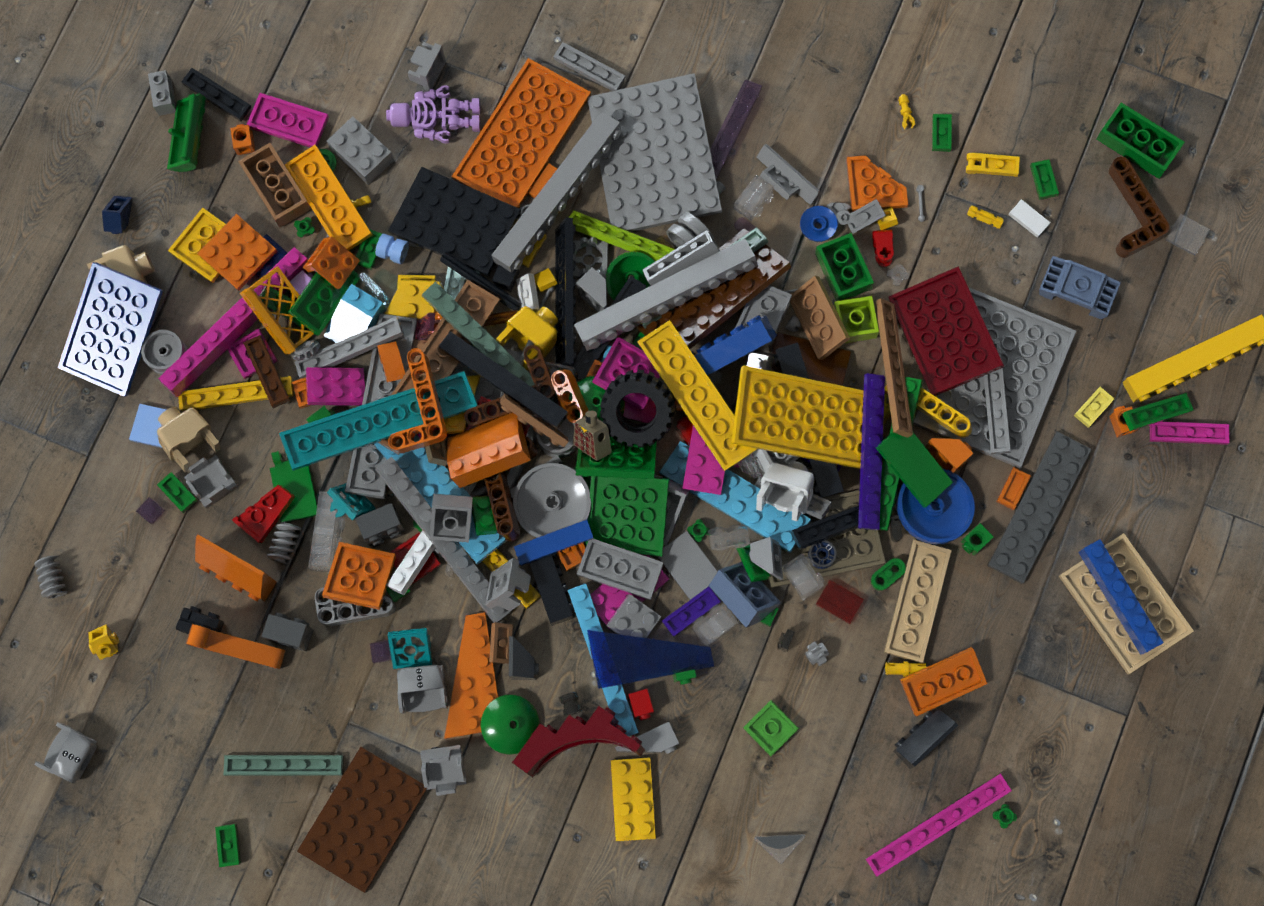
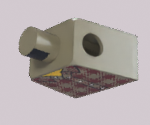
(592, 436)

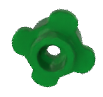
(299, 226)
(693, 530)
(1010, 816)

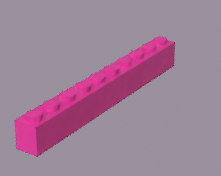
(224, 332)

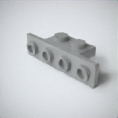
(784, 177)

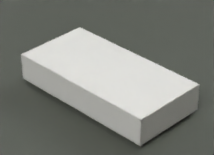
(1029, 218)

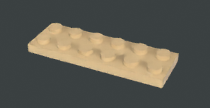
(917, 601)

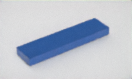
(553, 542)

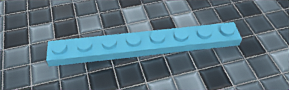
(589, 620)

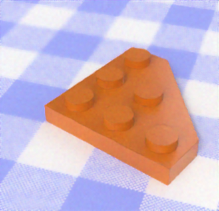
(871, 183)

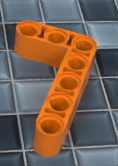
(425, 406)
(235, 646)

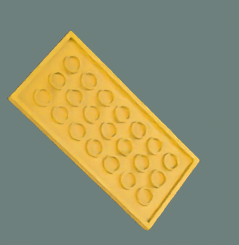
(799, 417)

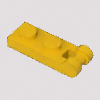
(993, 164)

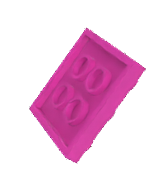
(619, 360)

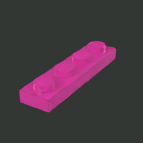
(1189, 433)

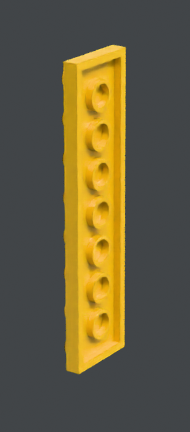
(694, 393)

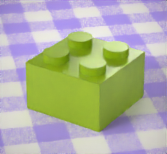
(858, 318)

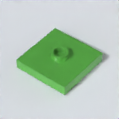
(770, 728)

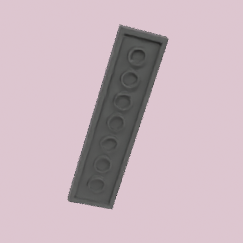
(1039, 507)

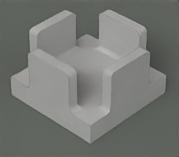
(430, 63)
(209, 480)
(503, 584)
(443, 769)

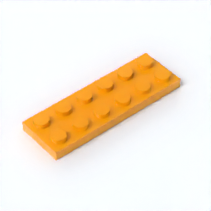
(328, 198)

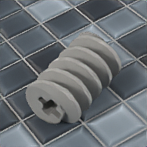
(283, 543)
(49, 578)

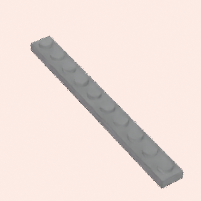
(450, 550)

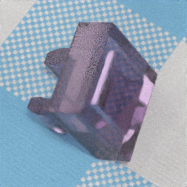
(380, 652)

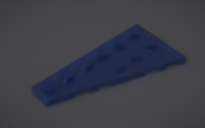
(633, 659)

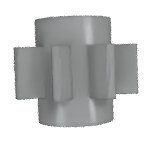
(817, 653)

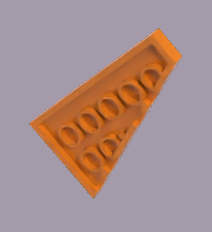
(474, 679)

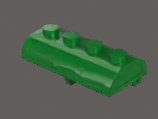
(186, 133)

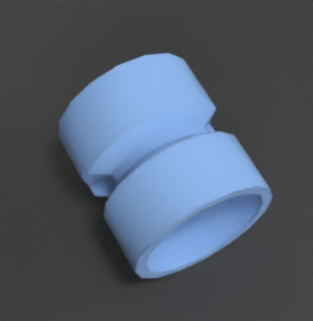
(392, 248)

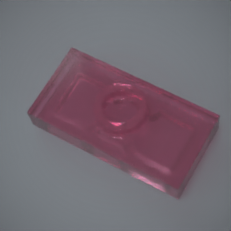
(425, 326)

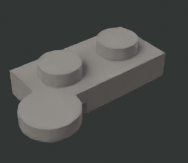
(861, 217)

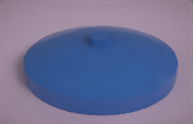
(943, 518)

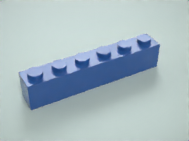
(1120, 597)

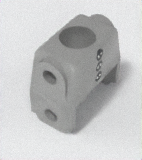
(422, 689)
(68, 754)

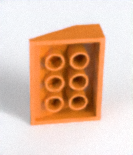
(486, 450)
(233, 569)

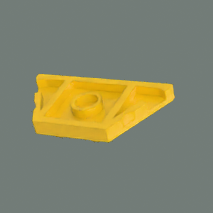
(409, 300)

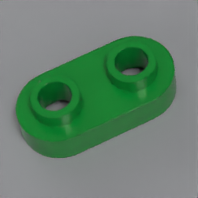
(887, 574)

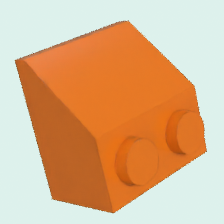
(949, 453)

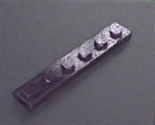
(733, 124)

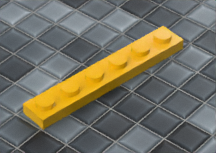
(228, 394)

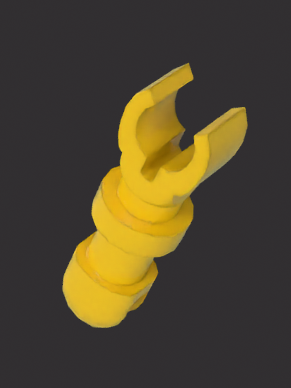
(906, 111)
(361, 201)

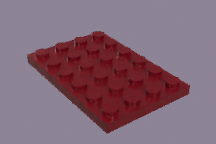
(945, 332)

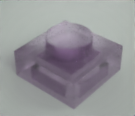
(150, 510)

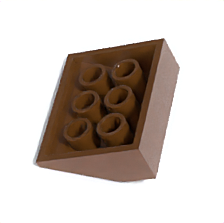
(828, 370)

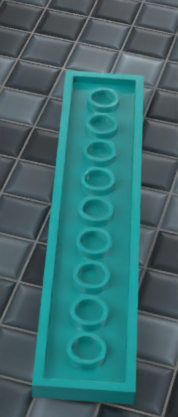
(371, 422)

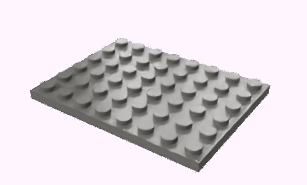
(660, 158)
(1032, 360)

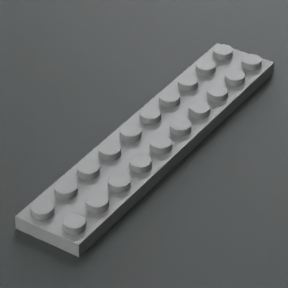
(362, 476)

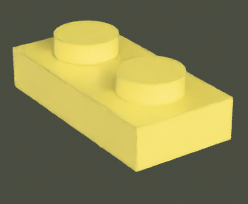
(1094, 407)

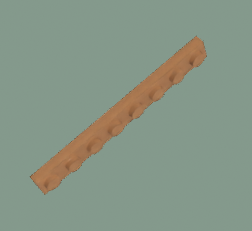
(893, 368)

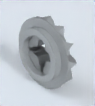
(305, 350)

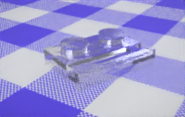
(752, 466)

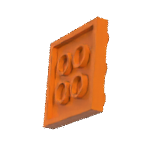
(237, 252)
(359, 575)

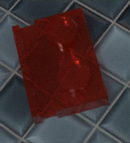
(839, 602)

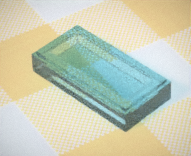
(374, 288)

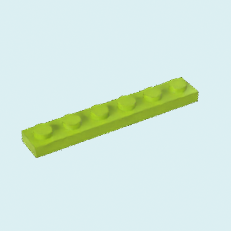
(618, 236)

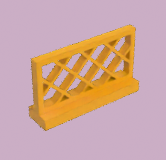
(265, 316)

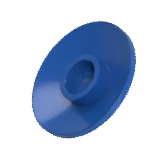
(822, 216)

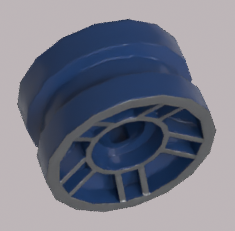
(827, 561)

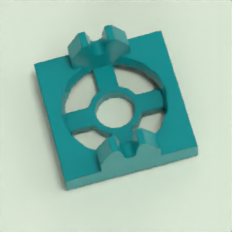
(361, 503)
(399, 662)

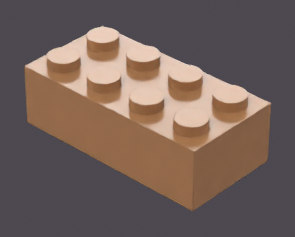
(274, 185)

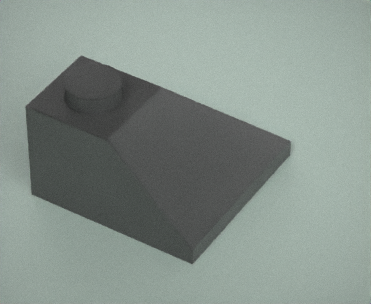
(521, 663)

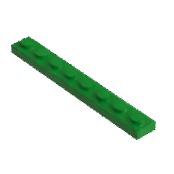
(889, 479)

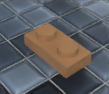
(500, 643)

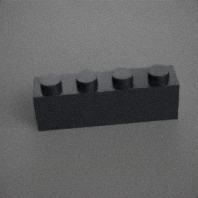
(552, 590)

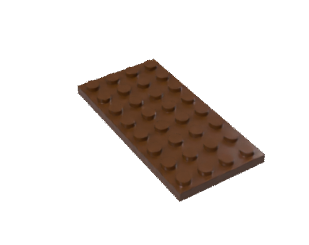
(705, 313)

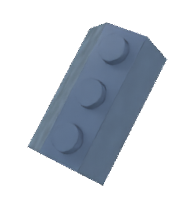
(746, 599)

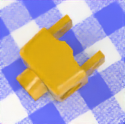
(531, 326)

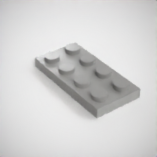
(620, 568)

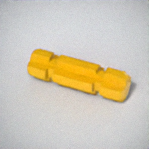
(985, 217)

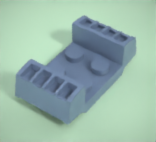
(1080, 286)

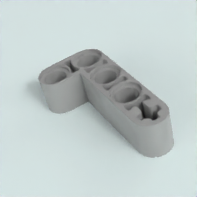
(356, 611)

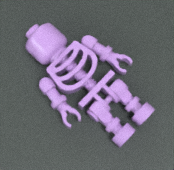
(402, 114)

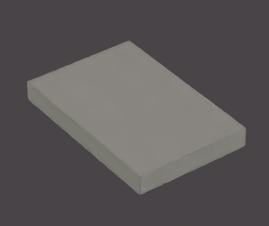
(688, 565)

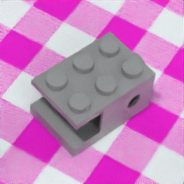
(771, 303)

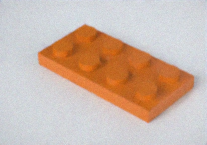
(943, 681)

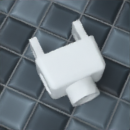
(786, 488)

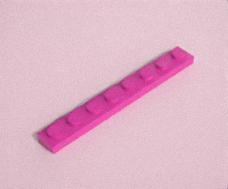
(938, 825)

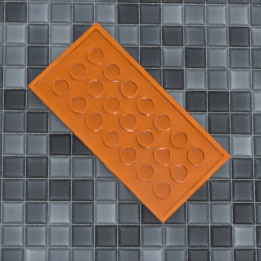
(522, 134)

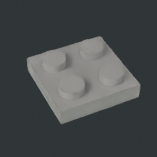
(633, 618)

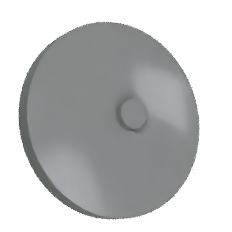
(551, 499)

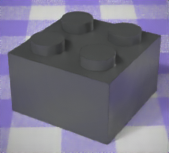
(380, 525)
(286, 632)

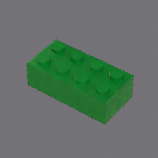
(1140, 140)

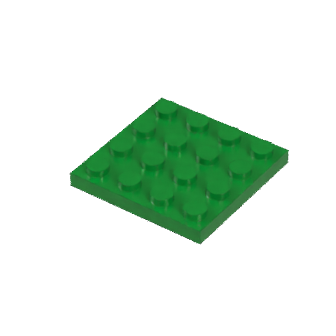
(622, 462)
(629, 513)

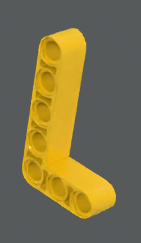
(937, 413)

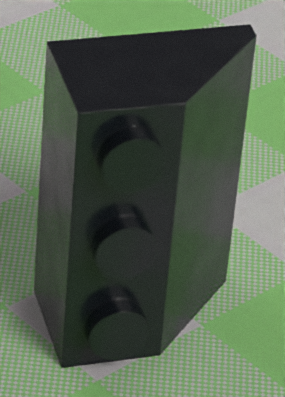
(924, 738)

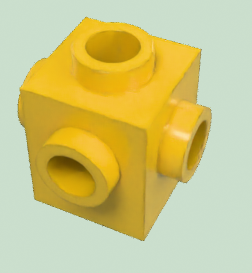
(103, 642)

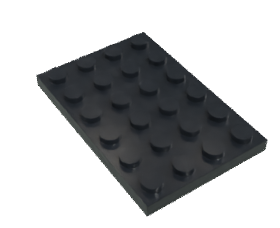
(454, 220)

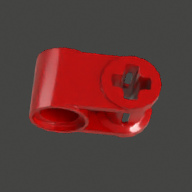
(883, 245)

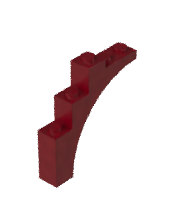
(548, 742)

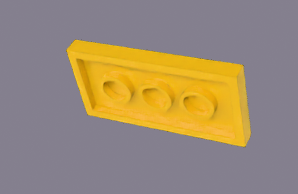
(633, 799)

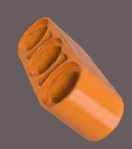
(562, 391)

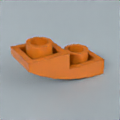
(391, 361)

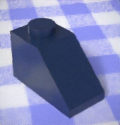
(117, 214)

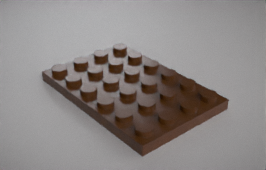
(362, 819)

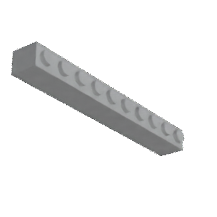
(556, 192)
(666, 294)

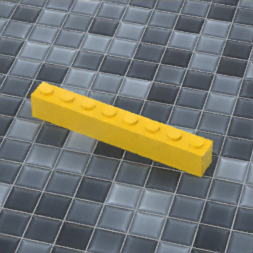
(1195, 359)

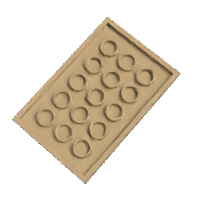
(1150, 594)

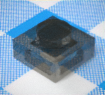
(785, 640)

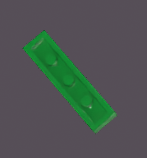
(1157, 412)

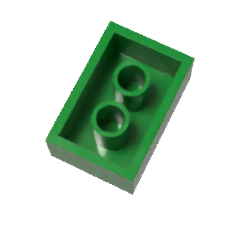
(844, 267)

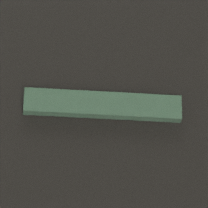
(283, 765)

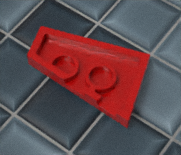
(263, 515)

